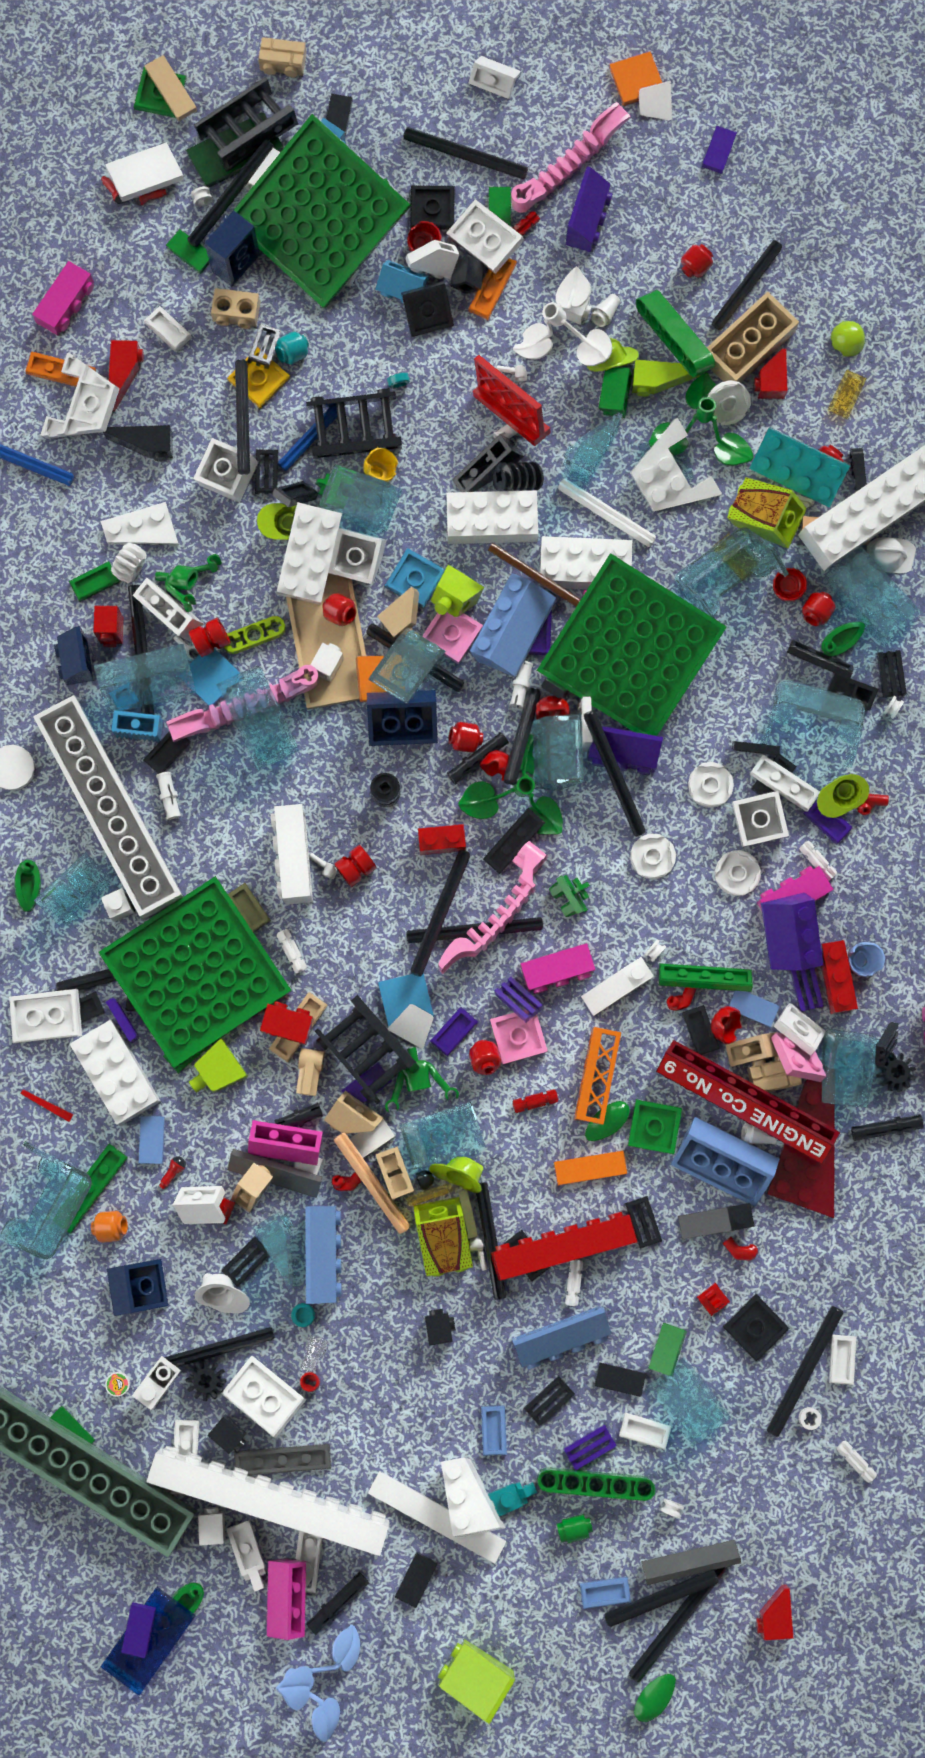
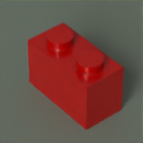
(108, 625)
(441, 839)
(287, 1023)

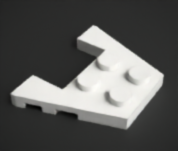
(90, 404)
(661, 477)

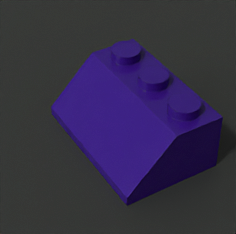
(588, 211)
(630, 750)
(792, 933)

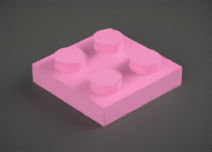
(453, 634)
(516, 1038)
(796, 1060)

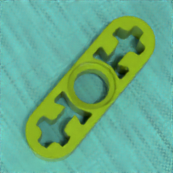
(255, 626)

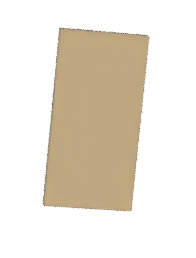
(312, 629)

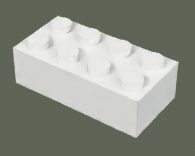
(492, 517)
(309, 553)
(577, 560)
(293, 854)
(115, 1072)

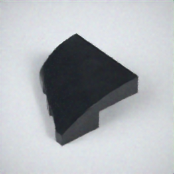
(853, 689)

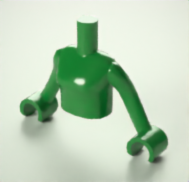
(185, 578)
(418, 1080)

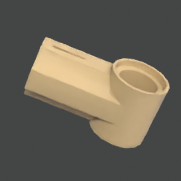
(310, 1067)

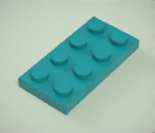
(799, 467)

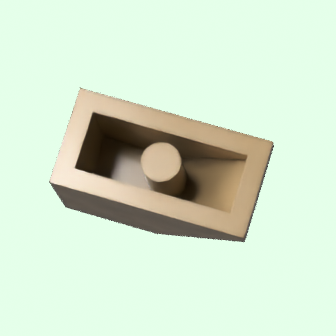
(401, 613)
(751, 1049)
(352, 1116)
(252, 1187)

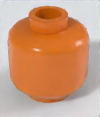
(109, 1226)

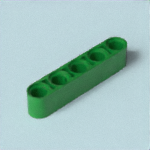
(675, 333)
(606, 1489)

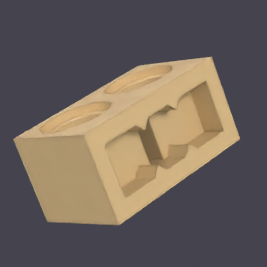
(237, 302)
(394, 1173)

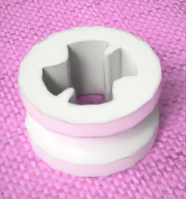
(201, 196)
(893, 707)
(655, 950)
(817, 1420)
(672, 1508)

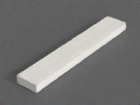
(432, 1515)

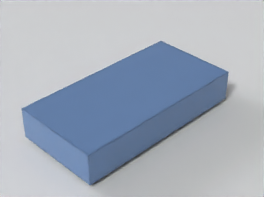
(754, 1007)
(151, 1139)
(493, 1430)
(605, 1592)

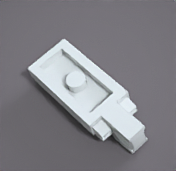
(247, 1553)

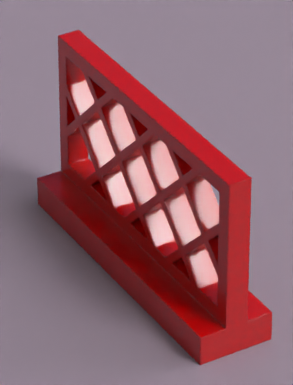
(509, 402)

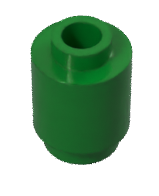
(574, 1529)

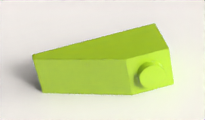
(657, 376)

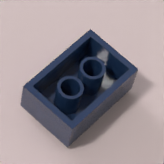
(232, 248)
(402, 723)

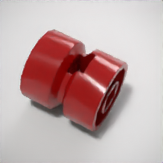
(209, 637)
(355, 866)

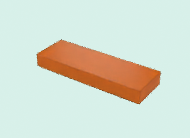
(491, 290)
(49, 368)
(590, 1167)

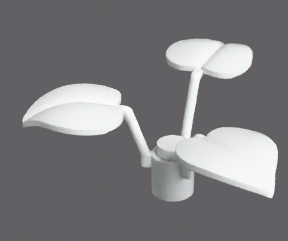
(572, 292)

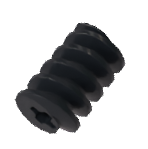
(517, 476)

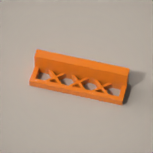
(588, 1074)

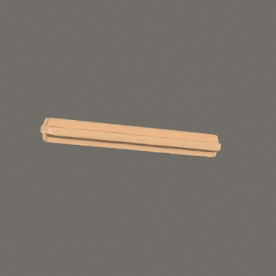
(372, 1183)

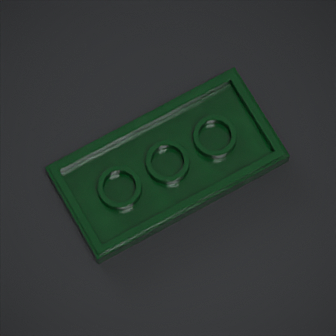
(206, 159)

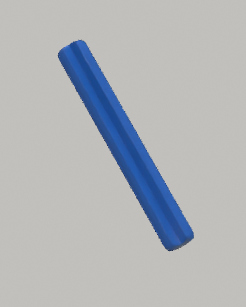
(306, 440)
(36, 465)

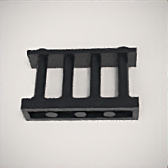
(248, 142)
(345, 445)
(389, 1045)

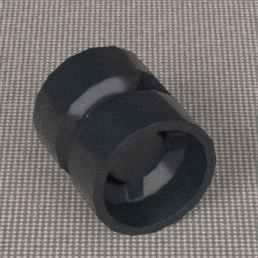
(385, 789)

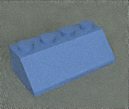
(513, 625)
(725, 1161)
(322, 1254)
(562, 1336)

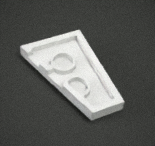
(142, 526)

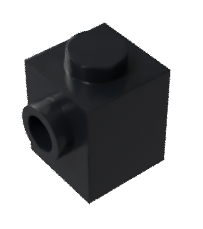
(467, 275)
(439, 1327)
(228, 1435)

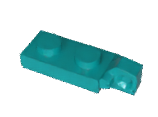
(511, 1497)

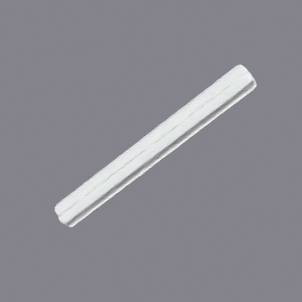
(606, 512)

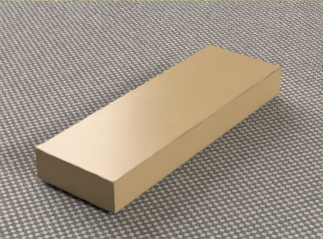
(170, 88)
(285, 1048)

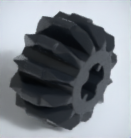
(898, 1081)
(198, 1376)

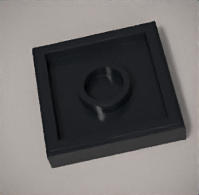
(432, 205)
(427, 309)
(755, 1327)

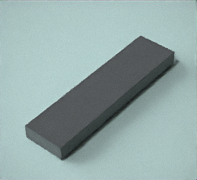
(283, 1175)
(284, 1459)
(691, 1562)

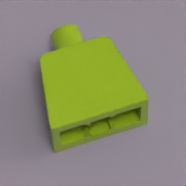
(455, 593)
(217, 1069)

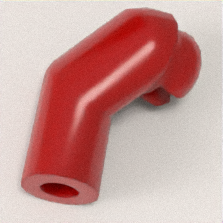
(872, 801)

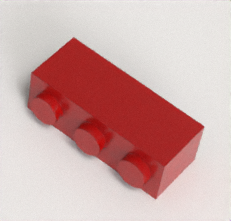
(838, 978)

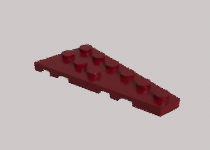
(799, 1177)

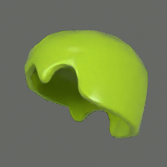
(848, 338)

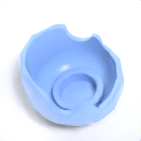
(866, 951)

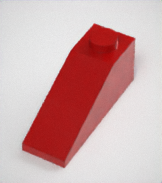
(124, 365)

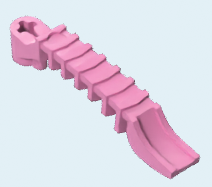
(599, 135)
(202, 722)
(529, 859)

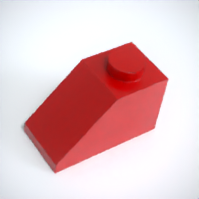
(773, 378)
(776, 1616)

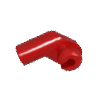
(681, 1001)
(346, 1183)
(744, 1253)

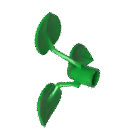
(731, 449)
(481, 803)

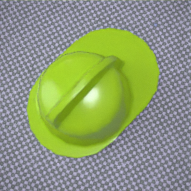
(619, 357)
(276, 520)
(842, 795)
(461, 1172)

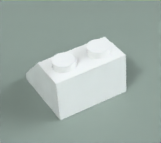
(356, 555)

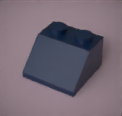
(74, 657)
(137, 1287)

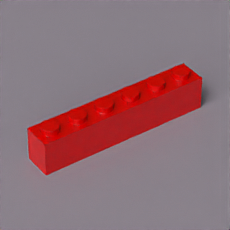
(563, 1247)

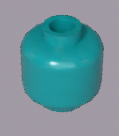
(291, 348)

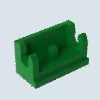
(615, 391)

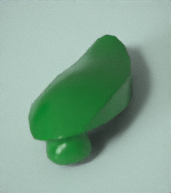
(842, 638)
(27, 884)
(615, 1117)
(189, 1596)
(654, 1698)

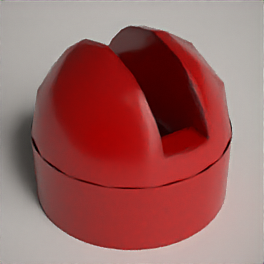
(312, 1377)

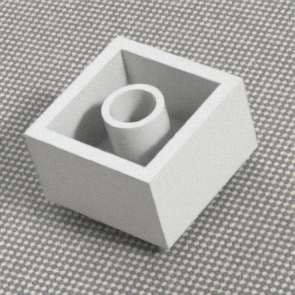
(220, 472)
(760, 819)

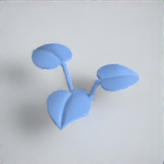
(298, 1682)

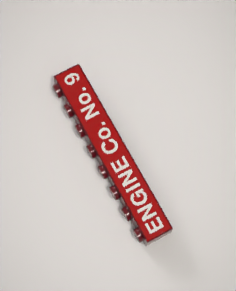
(748, 1102)

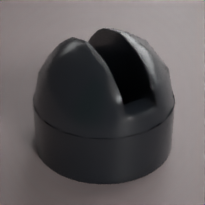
(425, 1179)

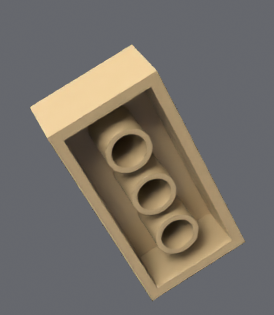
(752, 339)

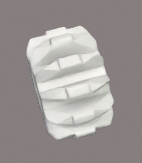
(128, 562)

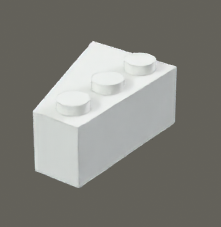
(467, 1500)

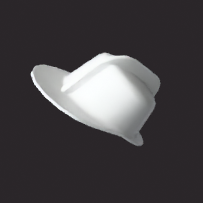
(892, 554)
(219, 1293)

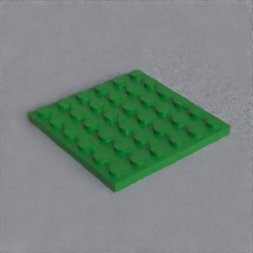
(320, 211)
(631, 647)
(195, 972)

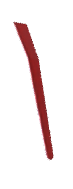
(49, 1106)

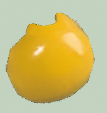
(381, 464)

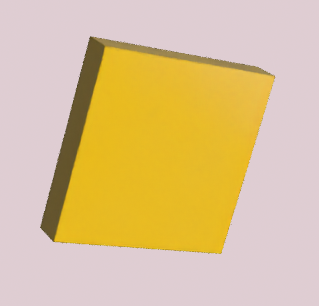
(262, 382)

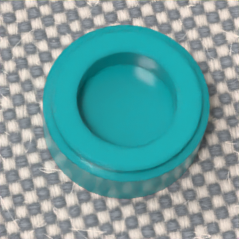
(398, 380)
(303, 1315)

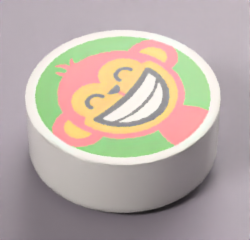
(117, 1384)

